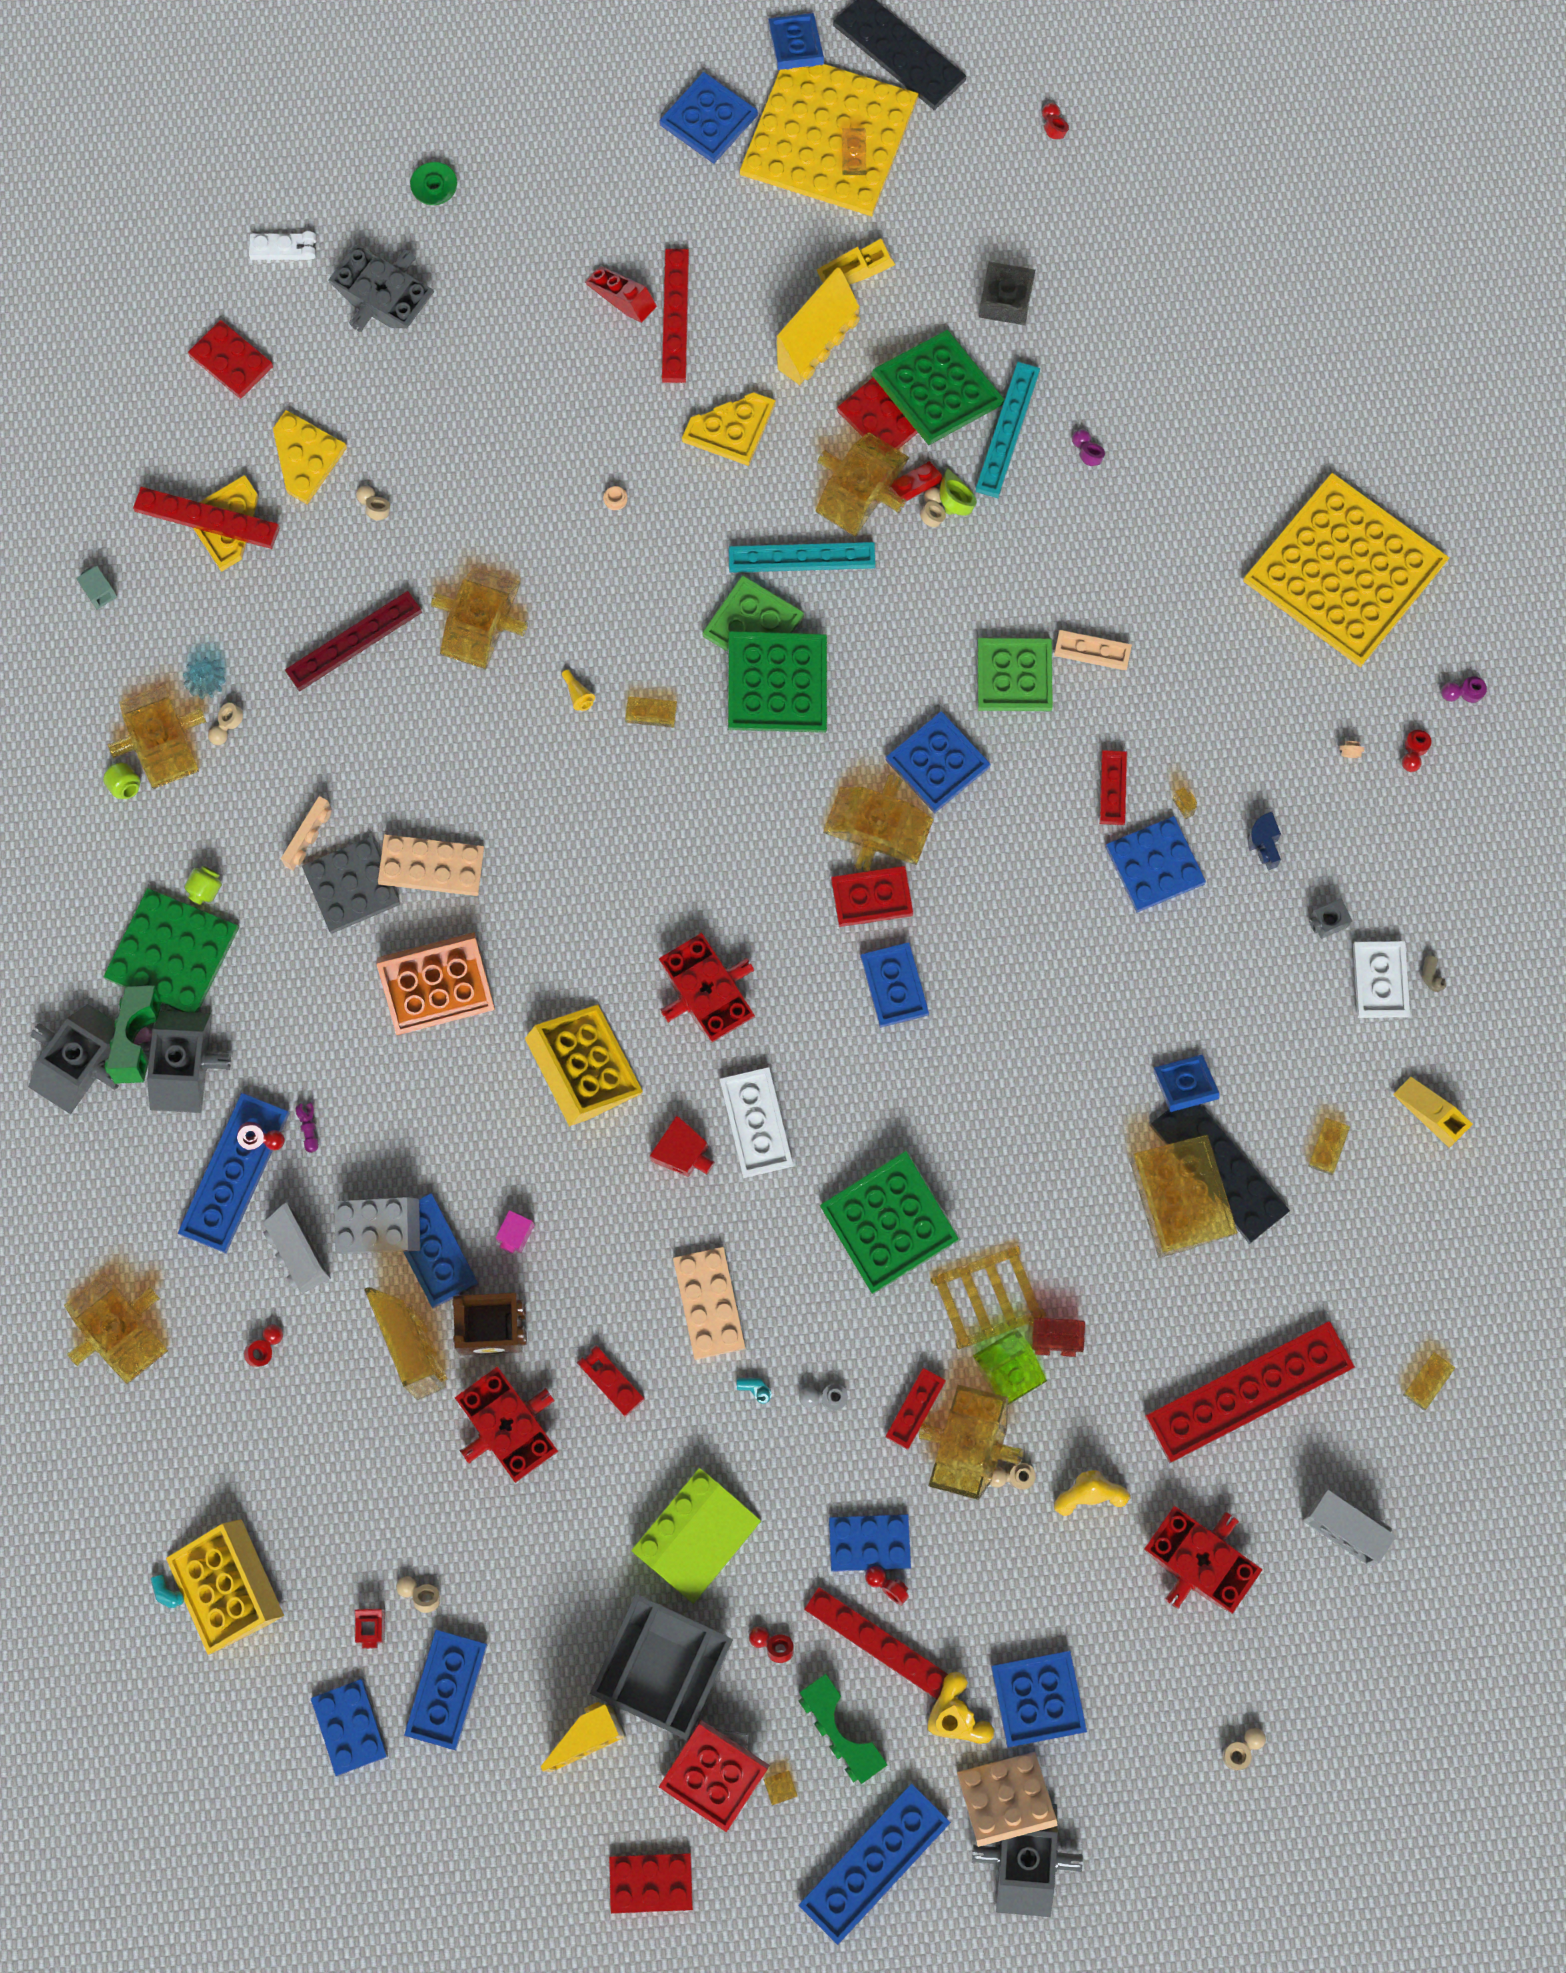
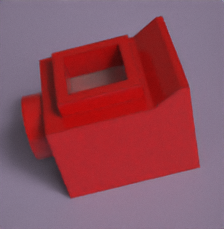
(369, 1627)

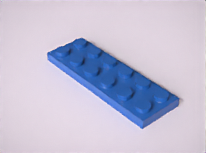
(231, 1177)
(874, 1864)

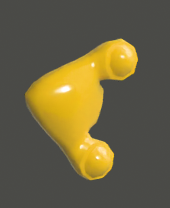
(1091, 1489)
(953, 1718)

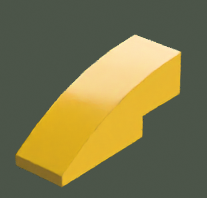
(859, 263)

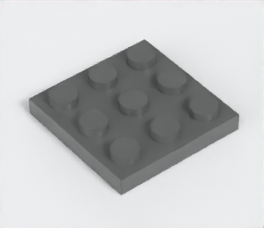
(348, 885)

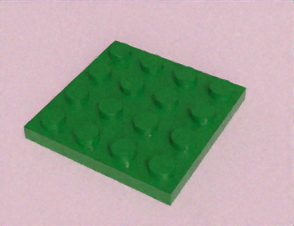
(937, 387)
(777, 682)
(172, 949)
(890, 1222)

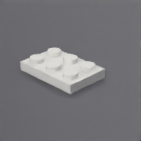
(1381, 979)

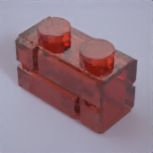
(1056, 1335)

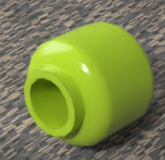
(121, 780)
(203, 885)

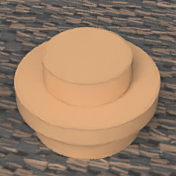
(615, 498)
(1351, 749)

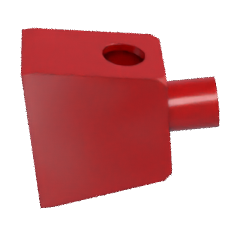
(682, 1150)

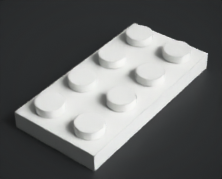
(756, 1122)

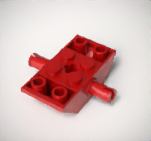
(691, 970)
(488, 1406)
(1227, 1571)

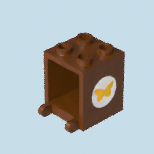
(482, 1324)

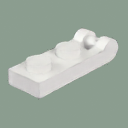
(282, 246)

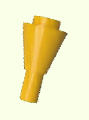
(580, 696)

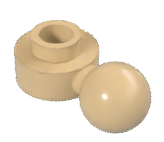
(376, 507)
(932, 513)
(229, 718)
(1001, 1476)
(408, 1587)
(1253, 1739)

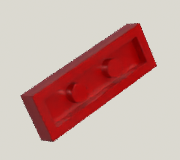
(1113, 787)
(915, 1409)

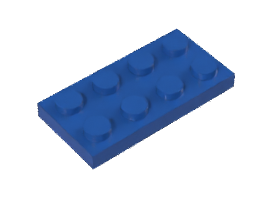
(440, 1262)
(446, 1690)

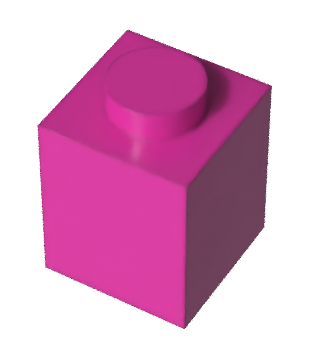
(514, 1232)

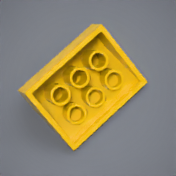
(817, 328)
(582, 1064)
(224, 1586)
(588, 1734)

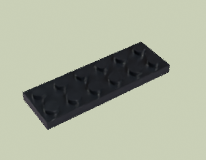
(900, 51)
(1250, 1198)

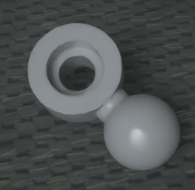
(810, 1397)

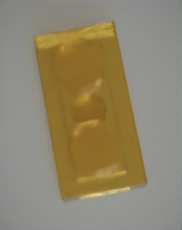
(853, 151)
(651, 712)
(1328, 1146)
(1429, 1381)

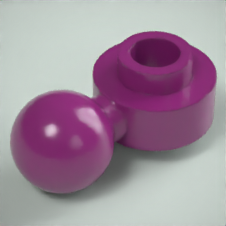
(1090, 453)
(1452, 691)

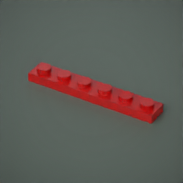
(675, 316)
(206, 517)
(876, 1642)

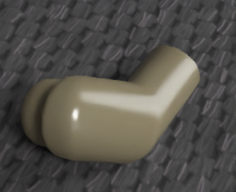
(1429, 975)

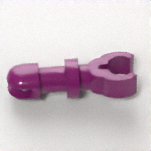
(310, 1143)

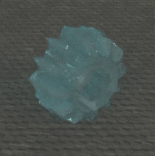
(198, 671)

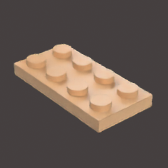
(431, 865)
(709, 1303)

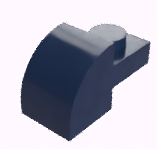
(1263, 836)

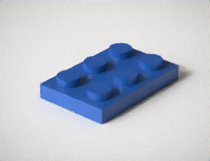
(796, 41)
(894, 985)
(869, 1542)
(349, 1727)

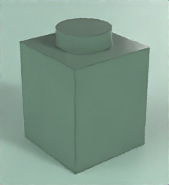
(96, 587)

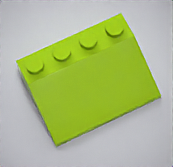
(696, 1536)

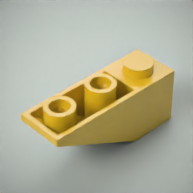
(1433, 1111)

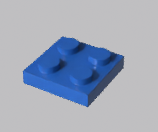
(1186, 1083)

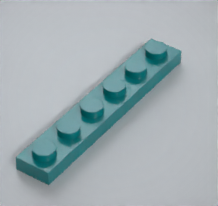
(1007, 430)
(802, 557)

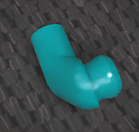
(756, 1386)
(165, 1596)

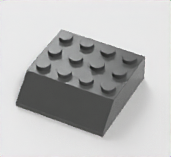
(661, 1667)

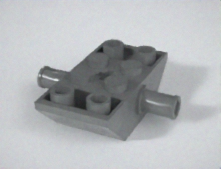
(380, 288)
(61, 1076)
(180, 1084)
(1031, 1887)

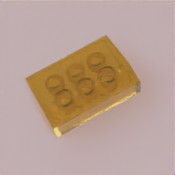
(1182, 1195)

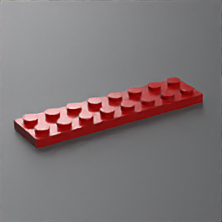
(1249, 1392)

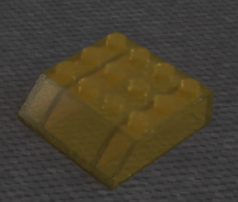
(408, 1345)

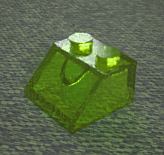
(1010, 1366)

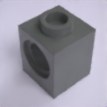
(1334, 909)

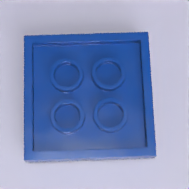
(708, 117)
(937, 762)
(1155, 864)
(1038, 1699)

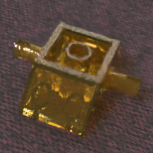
(852, 503)
(473, 635)
(163, 754)
(902, 827)
(131, 1344)
(976, 1418)

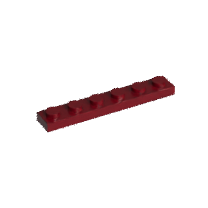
(353, 641)

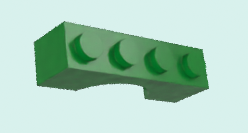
(137, 1010)
(862, 1759)

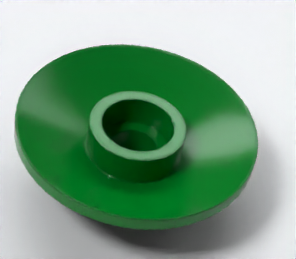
(432, 175)

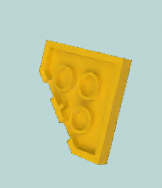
(731, 428)
(305, 455)
(235, 497)

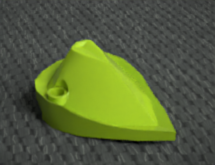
(956, 495)

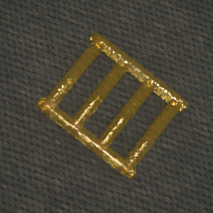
(965, 1273)

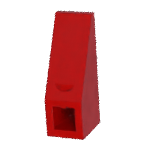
(623, 293)

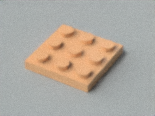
(1006, 1799)

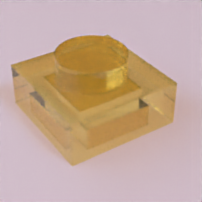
(1185, 802)
(780, 1787)

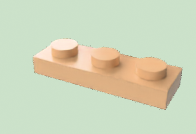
(1092, 650)
(306, 833)

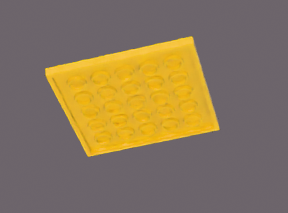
(801, 134)
(1346, 569)

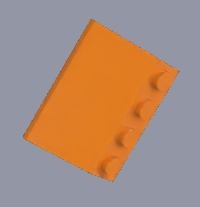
(435, 983)

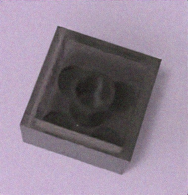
(1007, 293)

